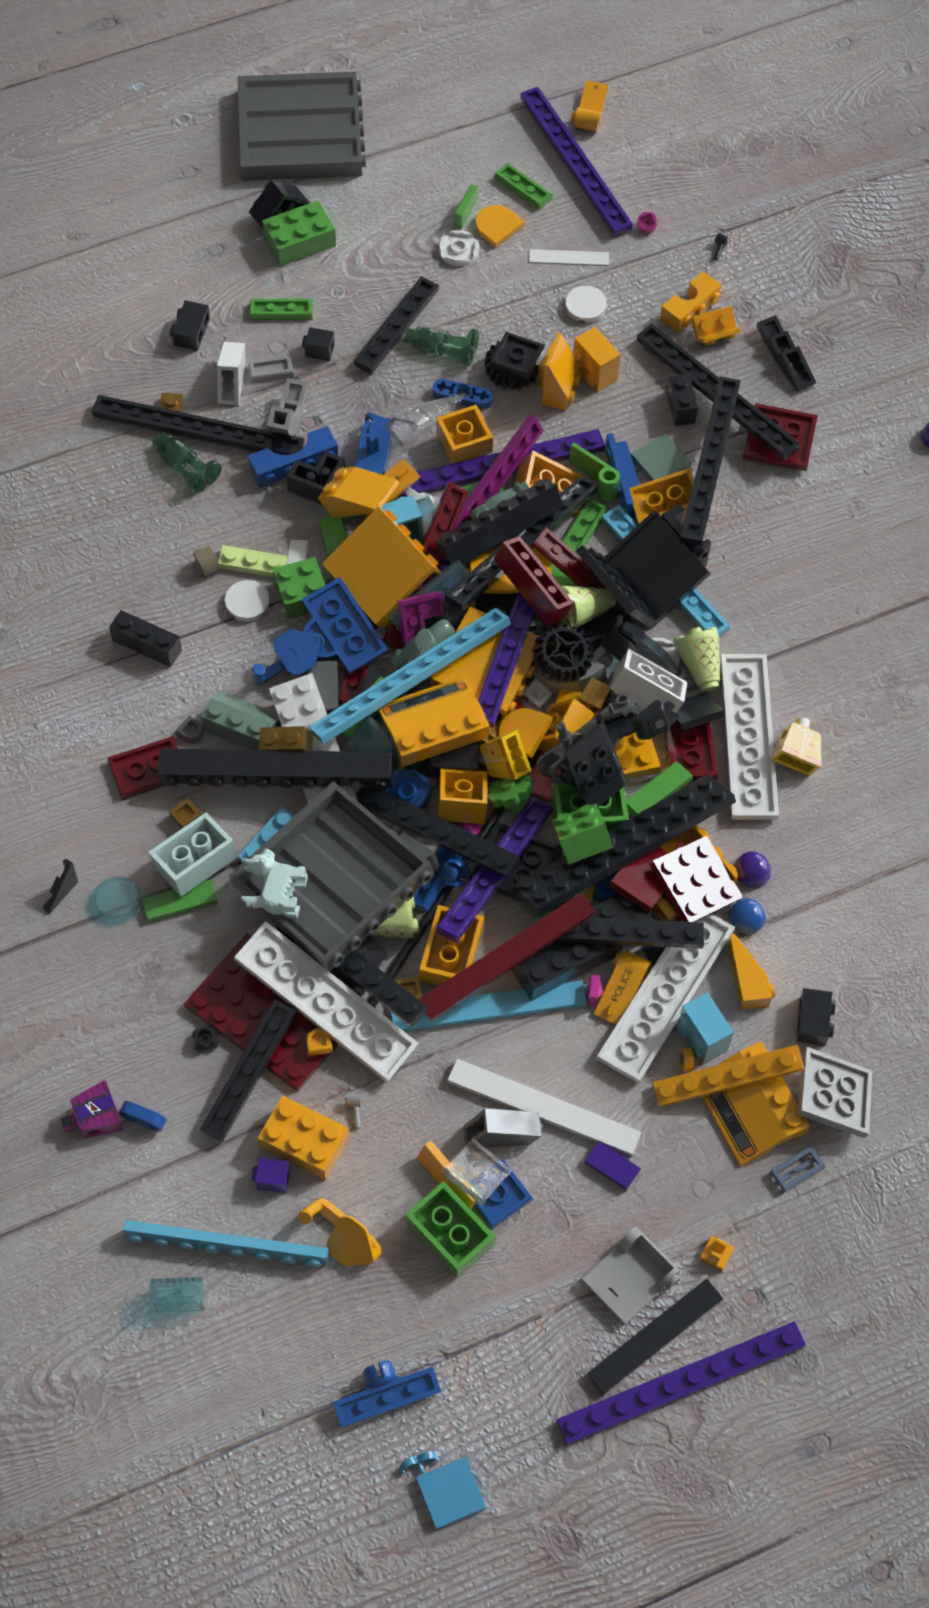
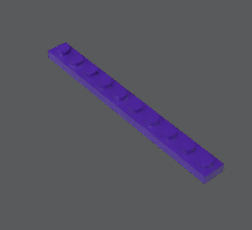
(576, 161)
(474, 469)
(680, 1383)

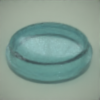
(116, 900)

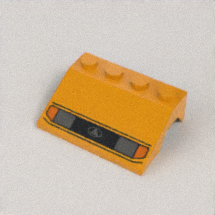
(434, 721)
(757, 1114)

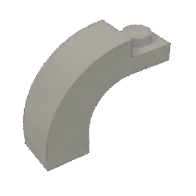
(288, 415)
(601, 660)

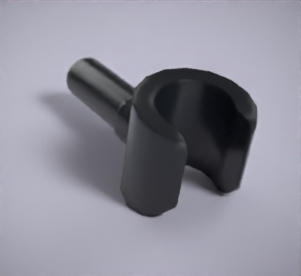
(721, 240)

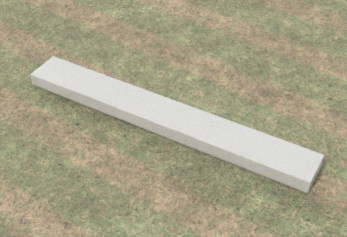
(550, 1108)

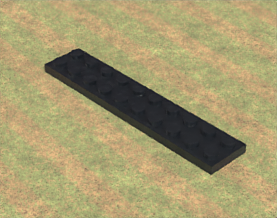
(630, 842)

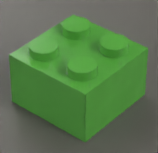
(296, 582)
(582, 833)

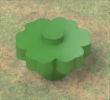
(511, 793)

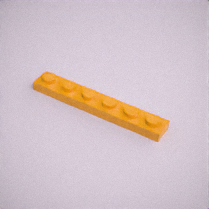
(728, 1076)

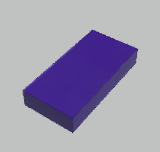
(612, 1165)

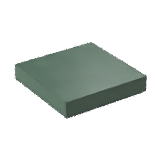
(660, 458)

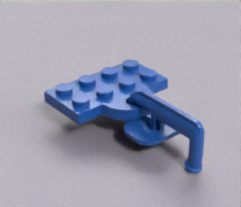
(335, 622)

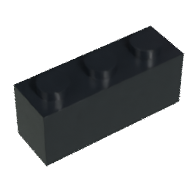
(145, 638)

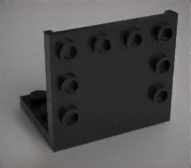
(648, 570)

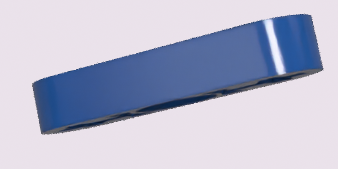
(479, 392)

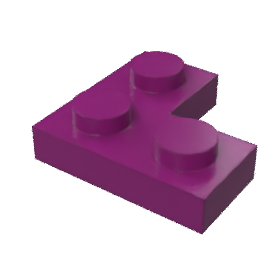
(416, 609)

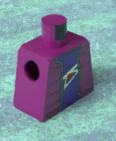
(93, 1112)

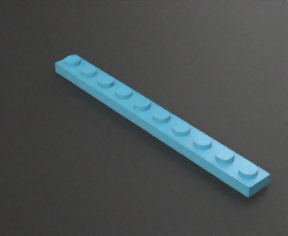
(409, 675)

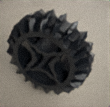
(503, 378)
(576, 643)

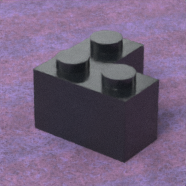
(275, 200)
(310, 480)

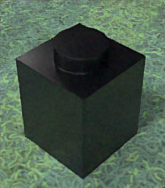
(319, 344)

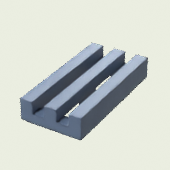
(780, 1180)

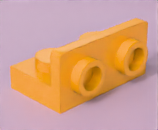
(714, 325)

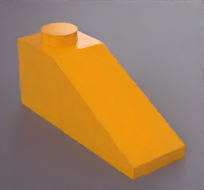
(749, 977)

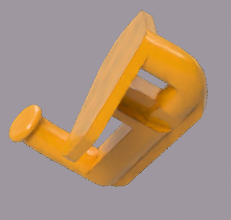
(349, 1239)

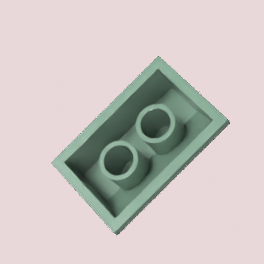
(237, 719)

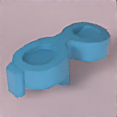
(418, 1460)

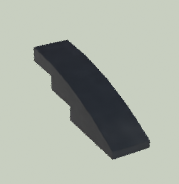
(786, 355)

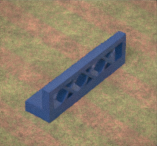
(621, 460)

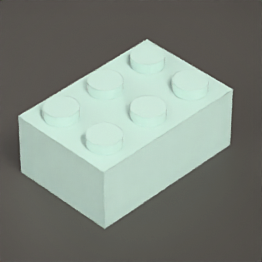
(193, 854)

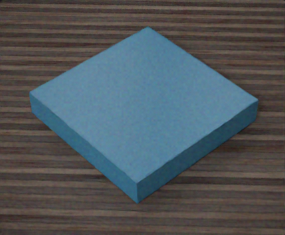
(451, 1493)

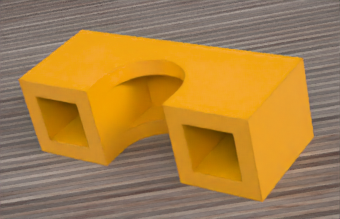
(703, 292)

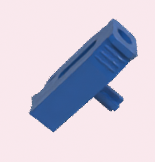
(374, 445)

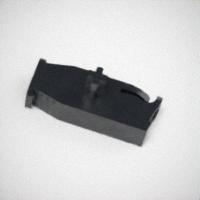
(629, 636)

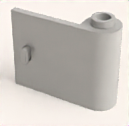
(634, 1273)

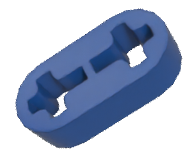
(142, 1116)

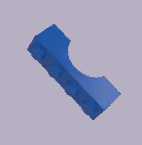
(270, 467)

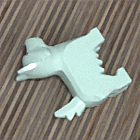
(278, 884)

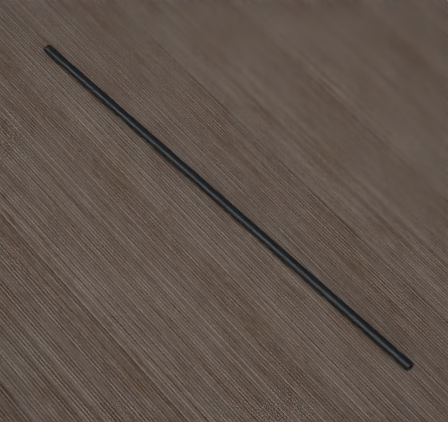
(429, 916)

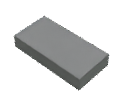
(271, 369)

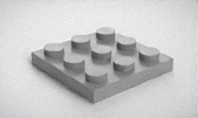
(835, 1092)

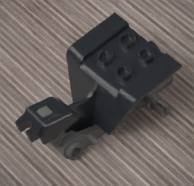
(589, 754)

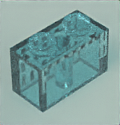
(177, 1294)

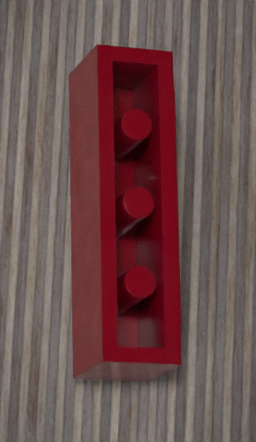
(533, 581)

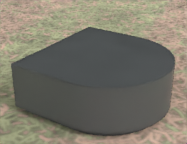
(190, 730)

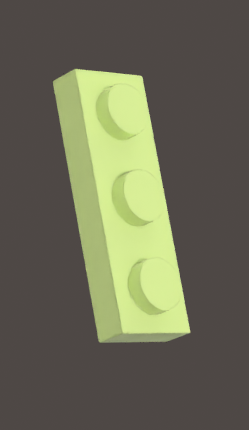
(250, 561)

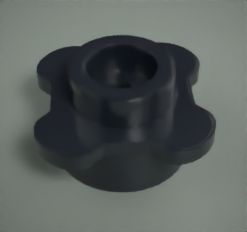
(199, 1034)

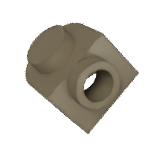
(205, 561)

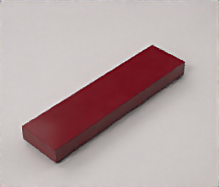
(566, 560)

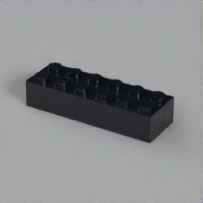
(568, 960)

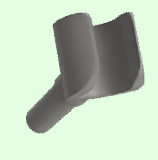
(354, 1100)

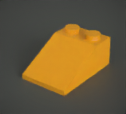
(560, 375)
(538, 467)
(356, 492)
(662, 494)

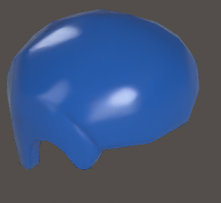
(747, 916)

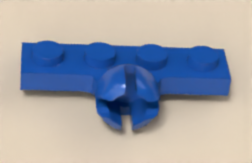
(449, 874)
(385, 1393)

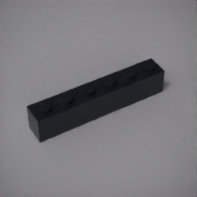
(499, 523)

